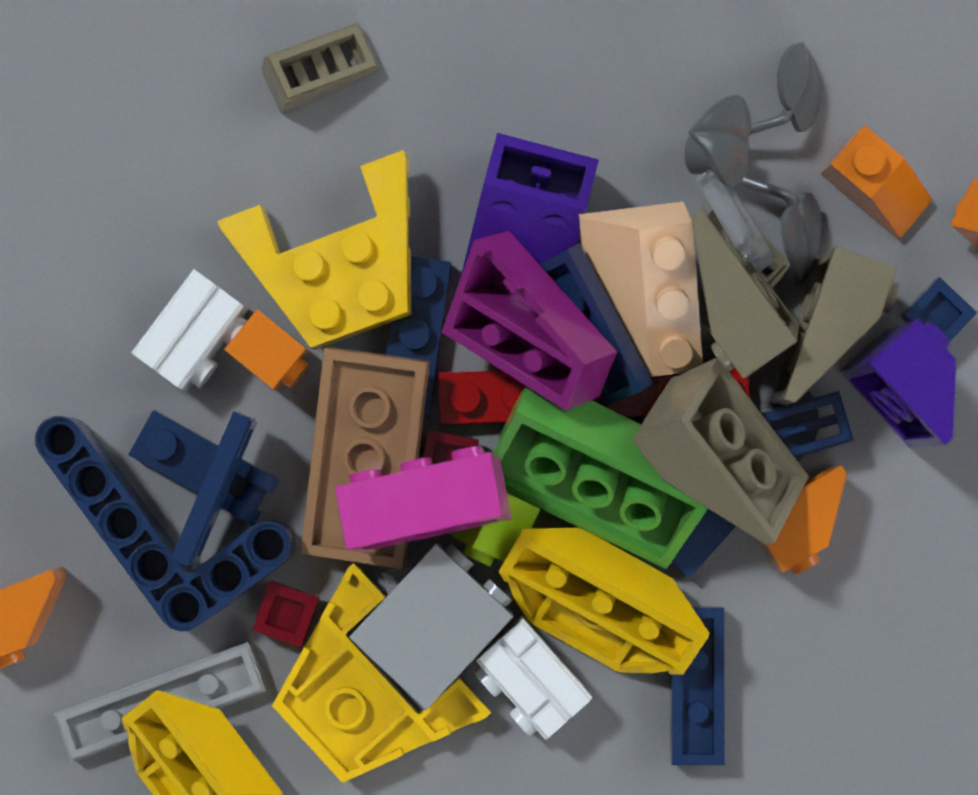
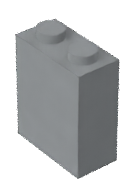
(433, 624)

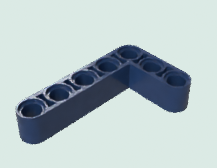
(150, 535)

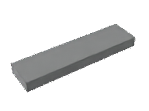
(209, 681)

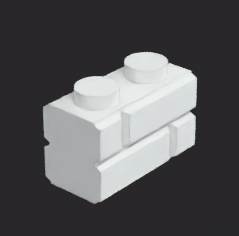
(191, 332)
(532, 679)

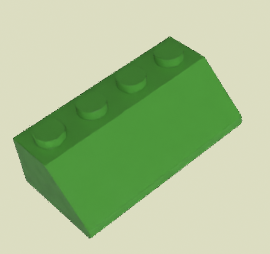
(593, 476)

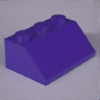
(909, 382)

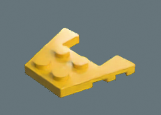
(343, 279)
(349, 705)

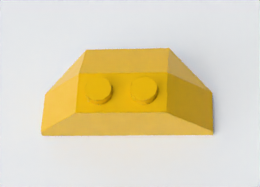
(603, 601)
(191, 750)

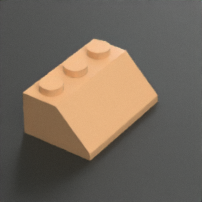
(651, 280)

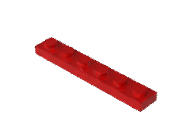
(492, 395)

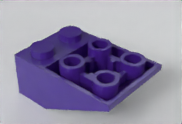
(534, 196)

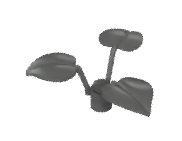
(722, 145)

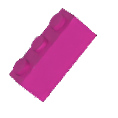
(422, 500)

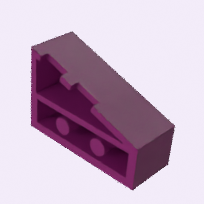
(527, 324)

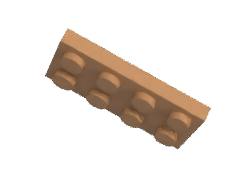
(364, 421)

